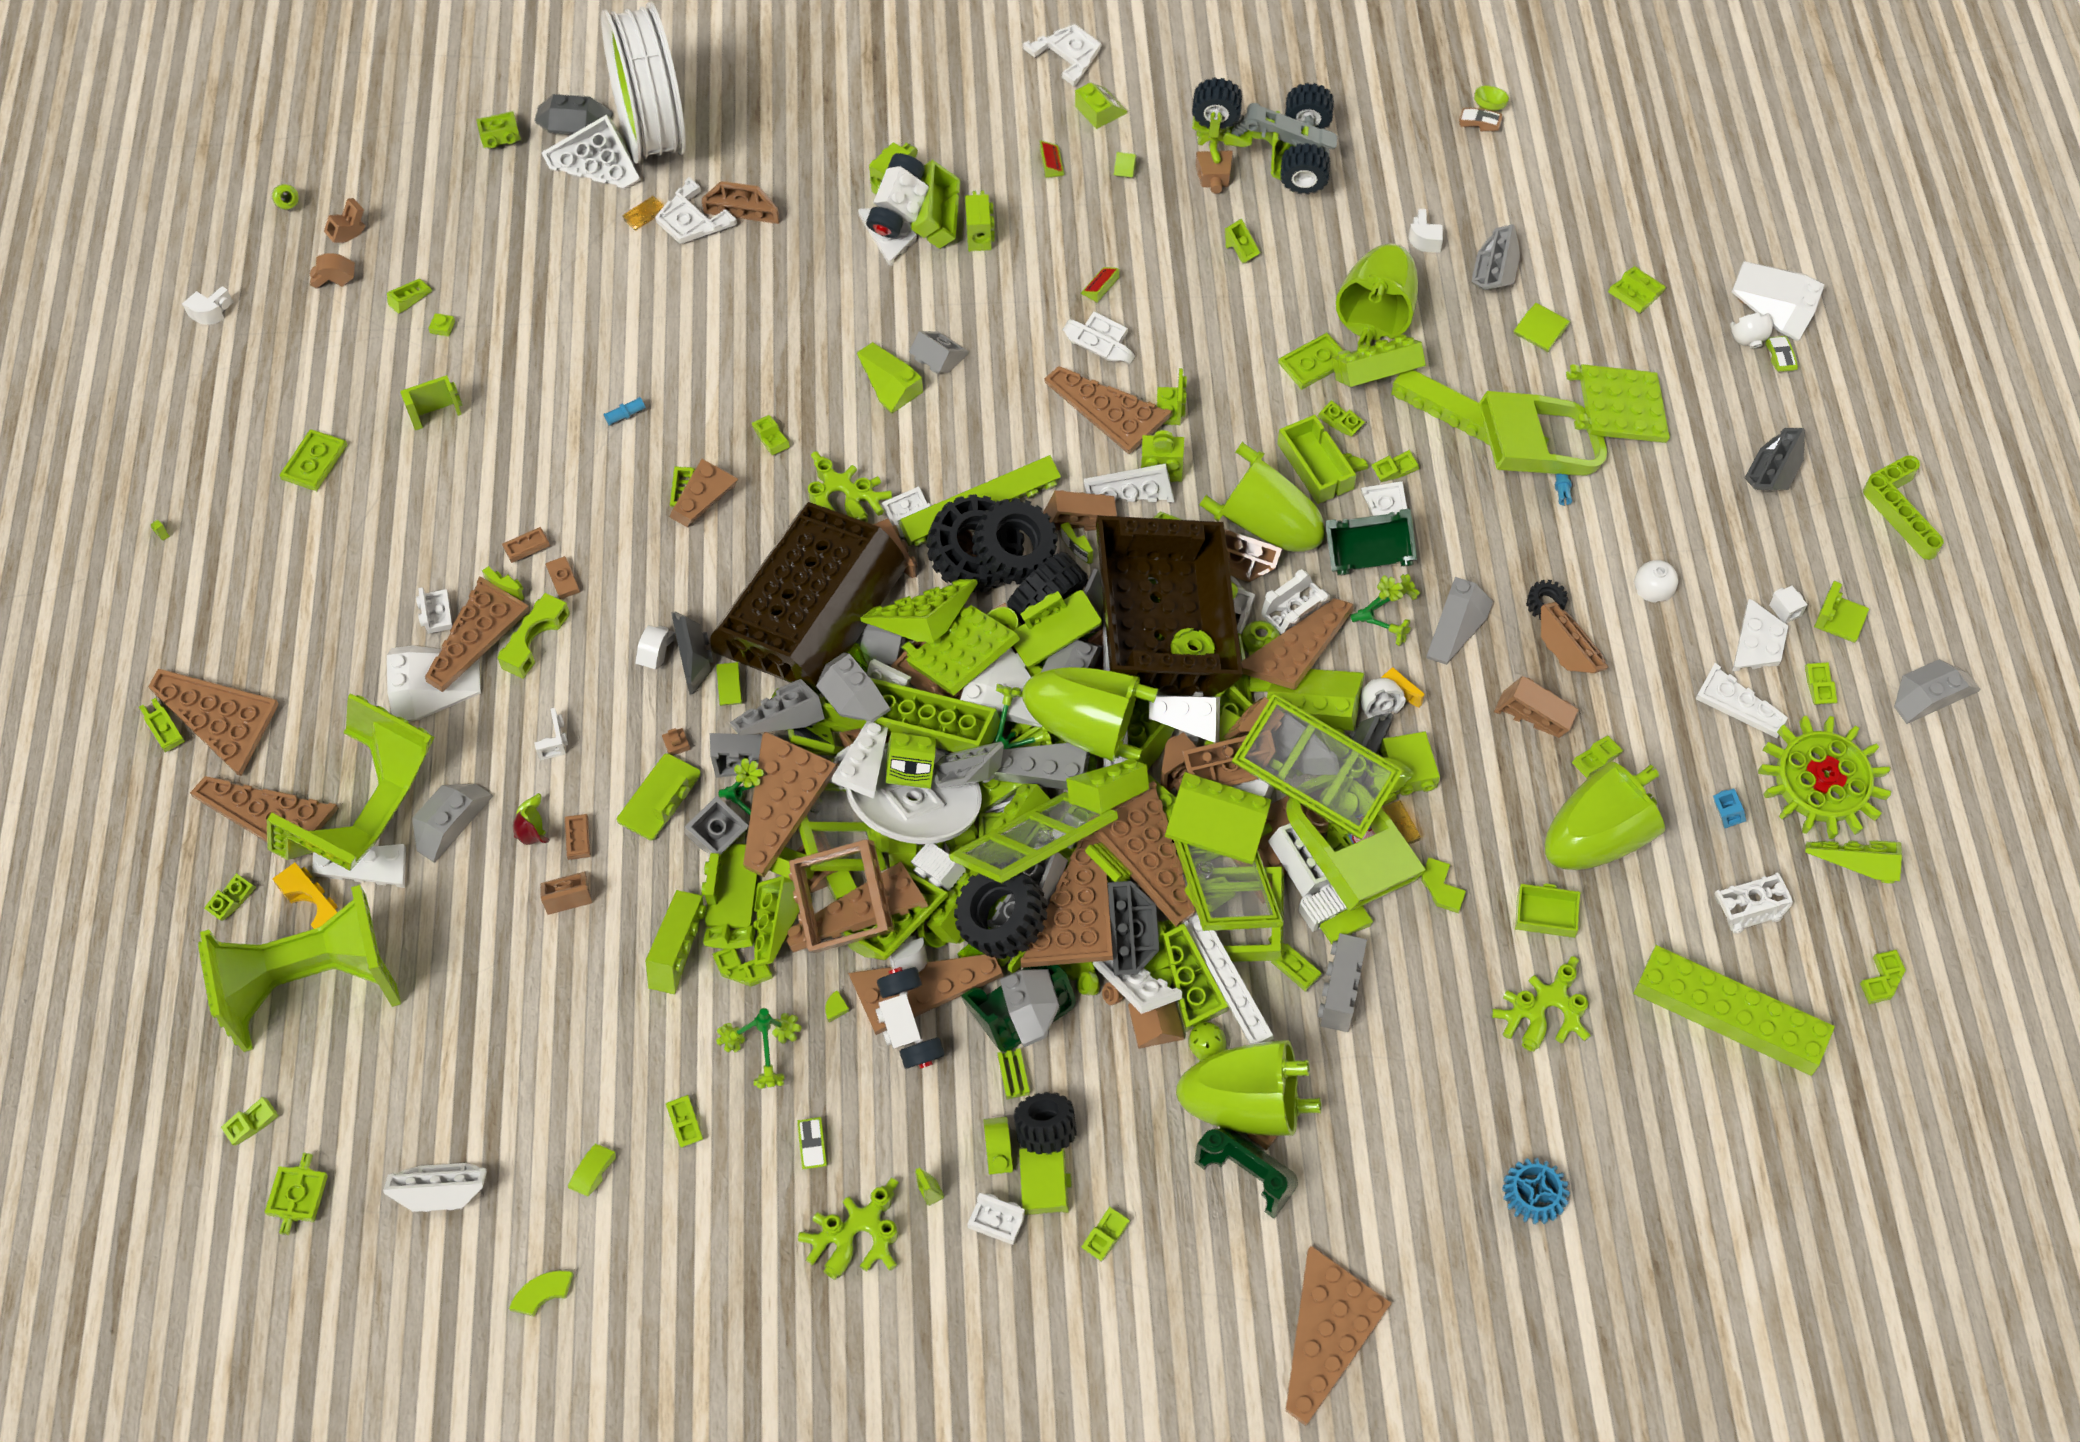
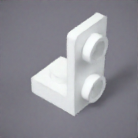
(553, 747)

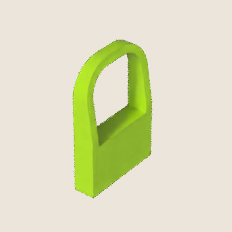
(1518, 437)
(1364, 868)

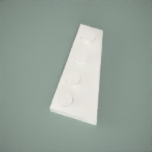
(1143, 483)
(1733, 699)
(863, 760)

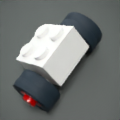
(898, 196)
(900, 1021)

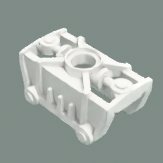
(1288, 595)
(1756, 911)

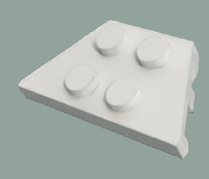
(890, 247)
(1760, 639)

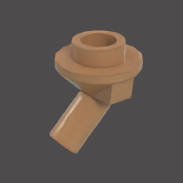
(1111, 994)

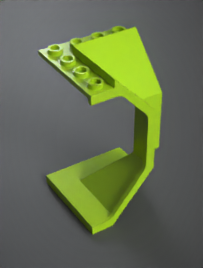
(397, 757)
(245, 974)

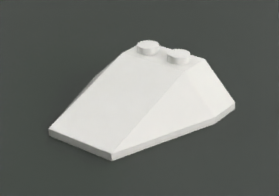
(1782, 293)
(411, 694)

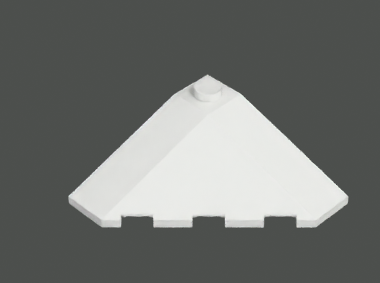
(595, 154)
(1009, 672)

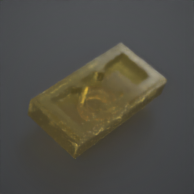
(643, 213)
(1403, 822)

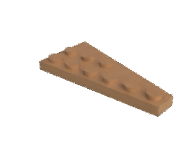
(1109, 409)
(477, 628)
(1296, 650)
(253, 806)
(856, 908)
(940, 984)

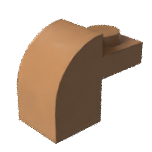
(345, 226)
(332, 268)

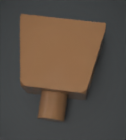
(1214, 174)

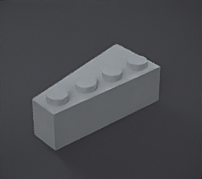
(730, 749)
(1043, 765)
(1045, 873)
(1343, 982)

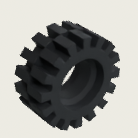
(1545, 589)

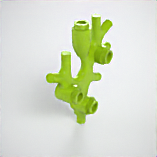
(854, 492)
(1535, 1007)
(842, 1234)

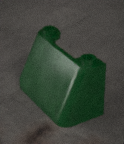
(1371, 541)
(994, 1016)
(1224, 1144)

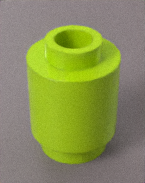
(964, 838)

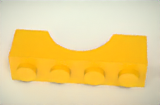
(297, 887)

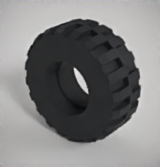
(948, 555)

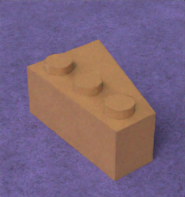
(701, 492)
(1079, 509)
(1538, 706)

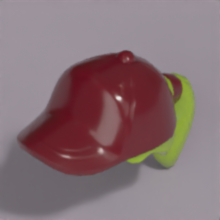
(528, 822)

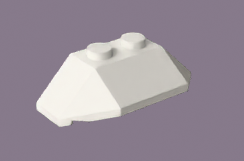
(435, 1186)

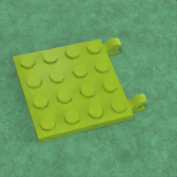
(1620, 403)
(963, 651)

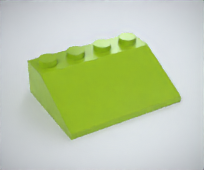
(1326, 696)
(1218, 818)
(904, 925)

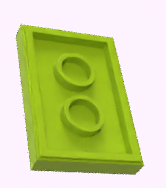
(1311, 361)
(313, 460)

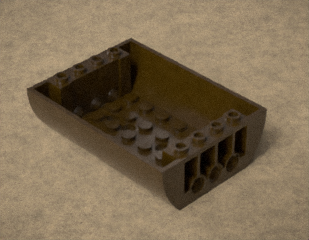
(1193, 592)
(822, 619)

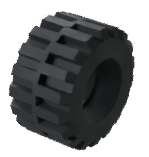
(1045, 1123)

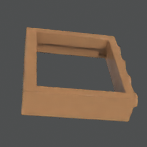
(876, 887)

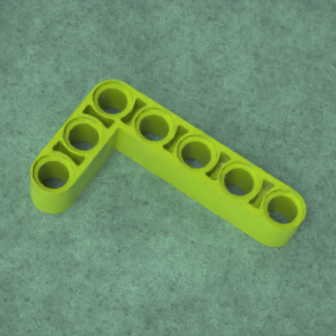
(1884, 495)

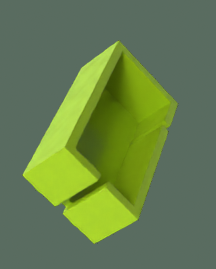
(940, 207)
(1378, 361)
(1318, 465)

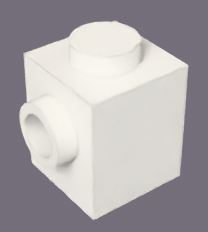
(1788, 604)

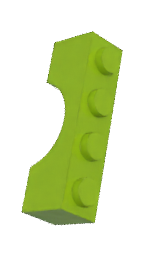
(547, 614)

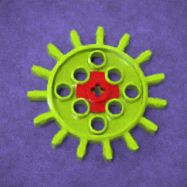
(1824, 776)

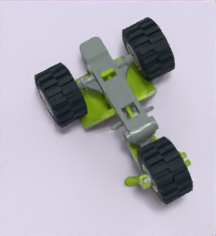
(1296, 138)

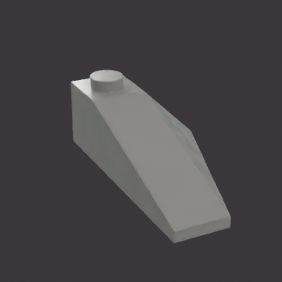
(1461, 616)
(881, 644)
(791, 708)

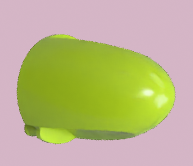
(1379, 294)
(1270, 507)
(1087, 708)
(1604, 819)
(1248, 1089)

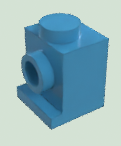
(1729, 808)

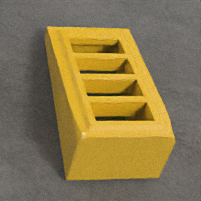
(1411, 692)

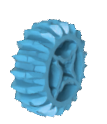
(1545, 1194)

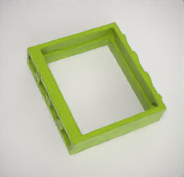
(1265, 952)

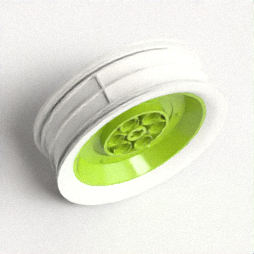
(643, 82)

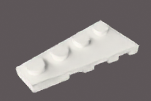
(1385, 498)
(379, 865)
(1140, 989)

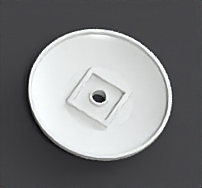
(932, 818)

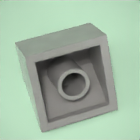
(937, 351)
(715, 827)

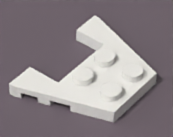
(1072, 45)
(685, 221)

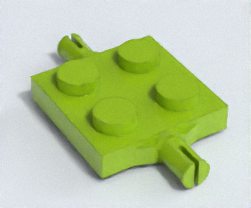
(296, 1194)

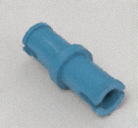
(624, 411)
(1563, 487)

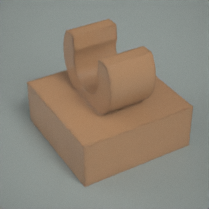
(675, 741)

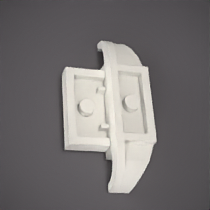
(1100, 337)

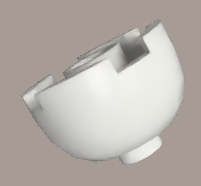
(1752, 330)
(1656, 581)
(1381, 697)

